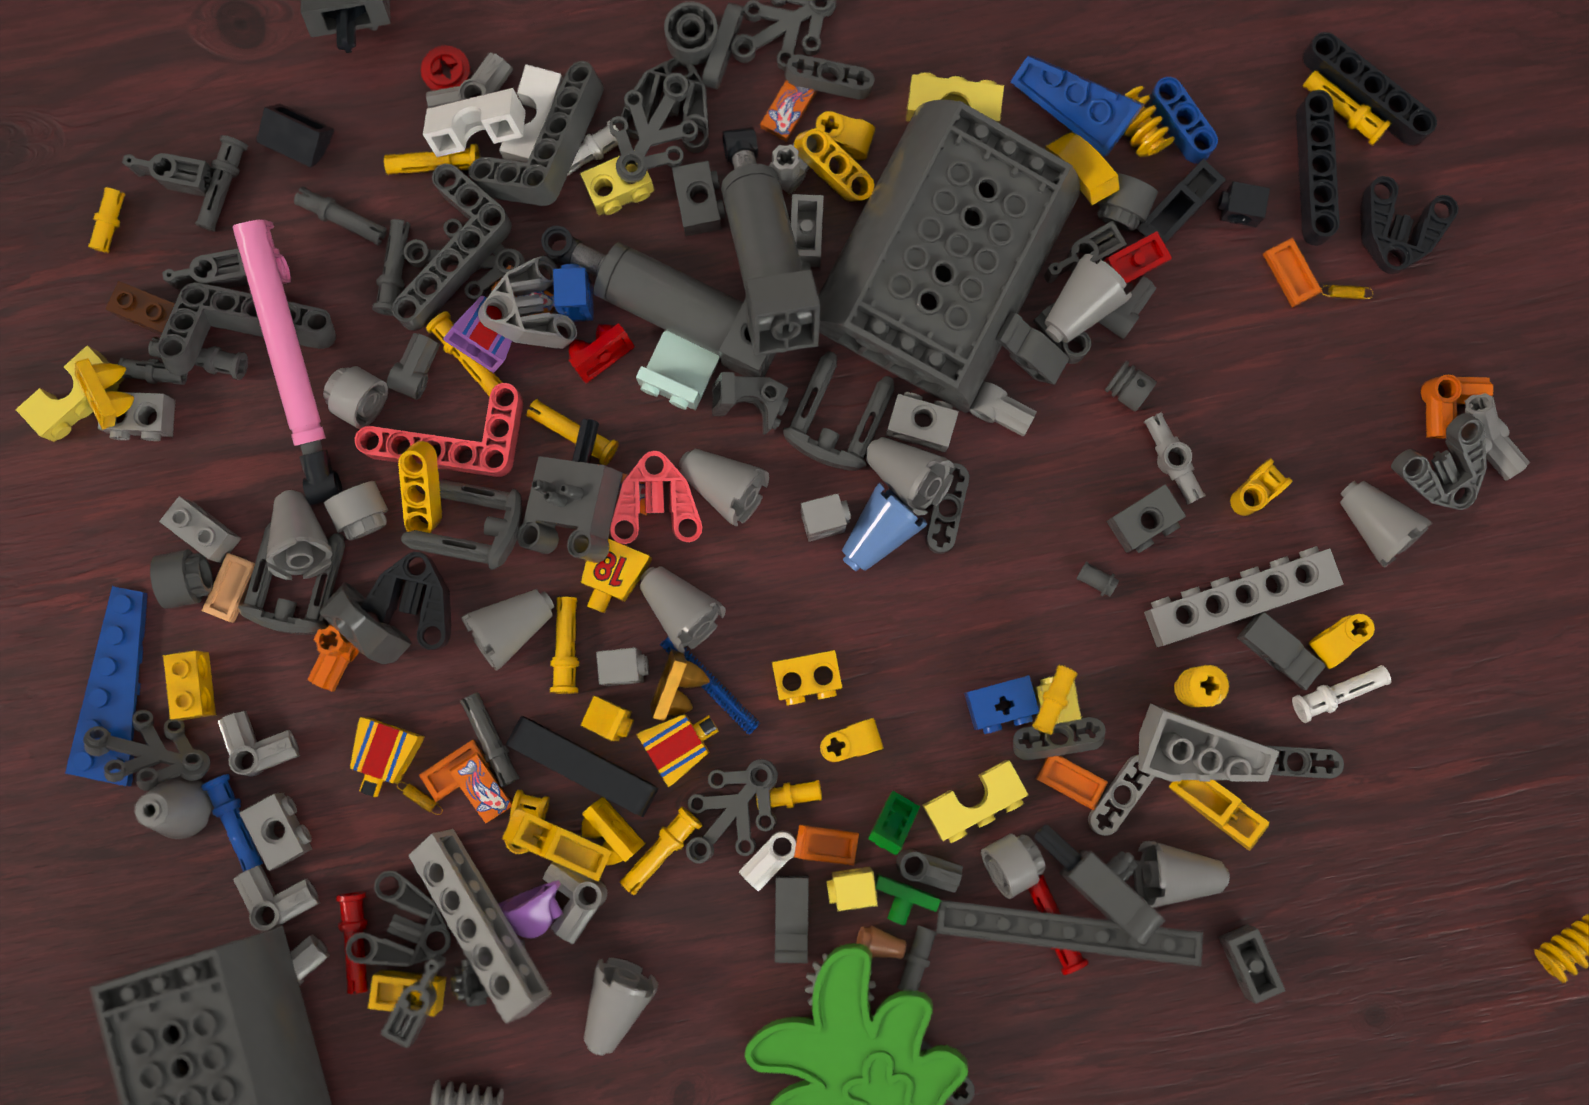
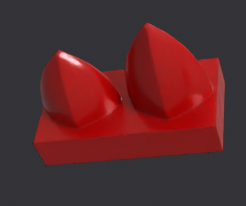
(1139, 257)
(594, 358)

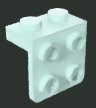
(678, 371)

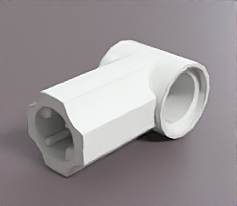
(767, 861)

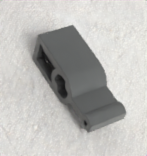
(174, 172)
(1097, 243)
(225, 273)
(1032, 350)
(1281, 650)
(791, 919)
(409, 1017)

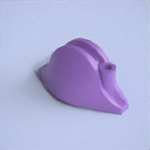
(532, 910)

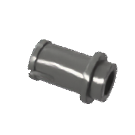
(1098, 579)

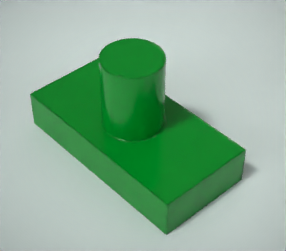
(894, 823)
(904, 898)

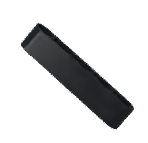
(1385, 90)
(1323, 155)
(582, 766)

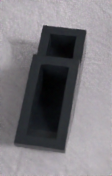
(1183, 202)

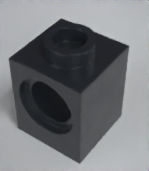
(1243, 204)

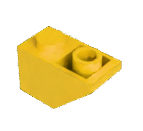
(607, 719)

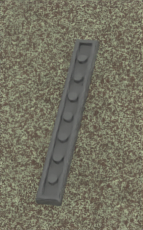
(1066, 933)

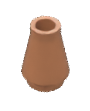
(881, 943)

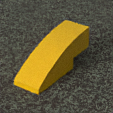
(1094, 172)
(1222, 810)
(556, 844)

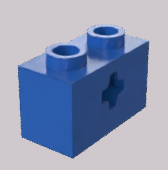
(573, 292)
(983, 701)

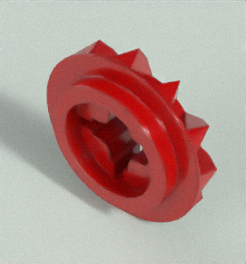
(452, 58)

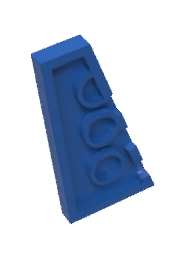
(1078, 103)

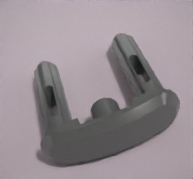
(823, 448)
(503, 530)
(282, 618)

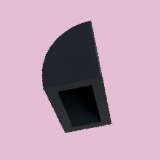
(294, 134)

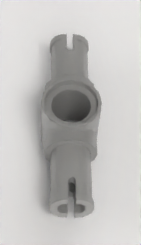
(1167, 442)

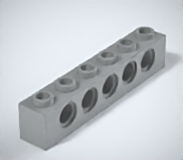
(1321, 576)
(479, 925)

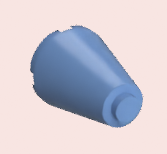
(880, 529)

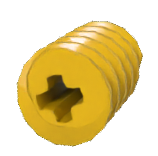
(1145, 128)
(1210, 677)
(1566, 950)

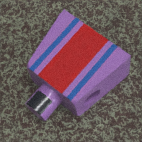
(477, 340)

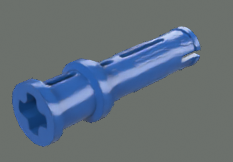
(227, 808)

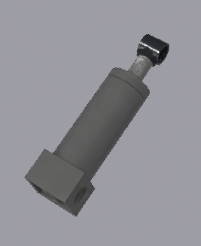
(779, 293)
(666, 299)

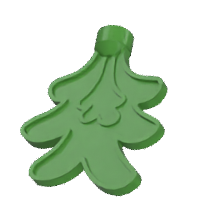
(856, 1055)

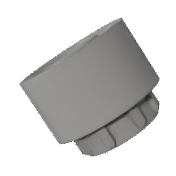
(355, 395)
(358, 510)
(1013, 864)

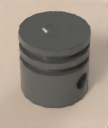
(1131, 386)

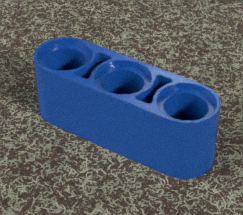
(1183, 105)

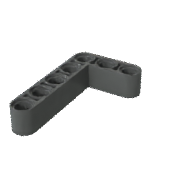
(555, 149)
(455, 250)
(207, 305)

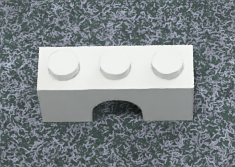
(536, 90)
(452, 124)

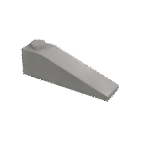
(1188, 749)

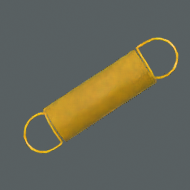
(1347, 291)
(419, 798)

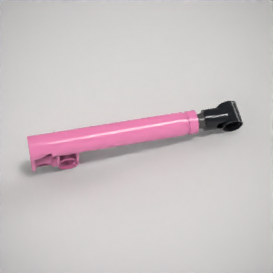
(266, 274)

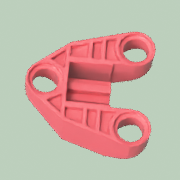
(680, 498)

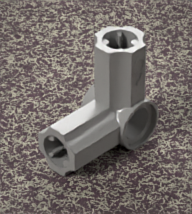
(790, 166)
(241, 740)
(286, 905)
(577, 911)

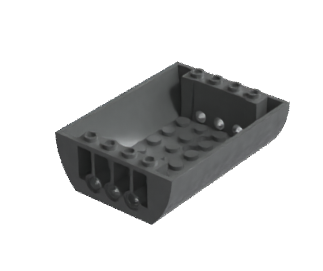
(920, 224)
(237, 1025)

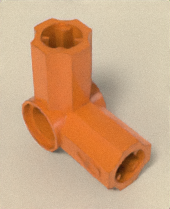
(1443, 410)
(333, 659)

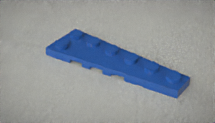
(112, 684)

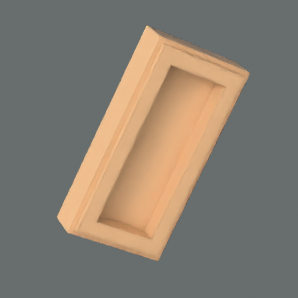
(229, 588)

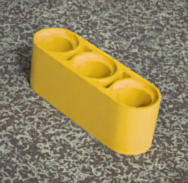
(848, 167)
(425, 476)

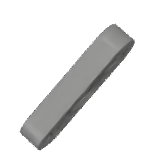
(1115, 819)

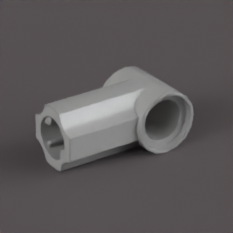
(995, 406)

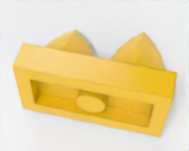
(93, 381)
(606, 822)

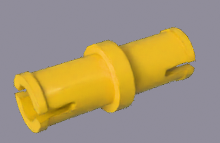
(106, 220)
(1054, 699)
(794, 794)

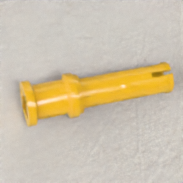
(1358, 116)
(428, 161)
(440, 326)
(603, 448)
(565, 661)
(670, 839)

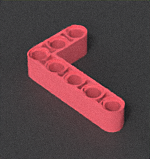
(452, 447)

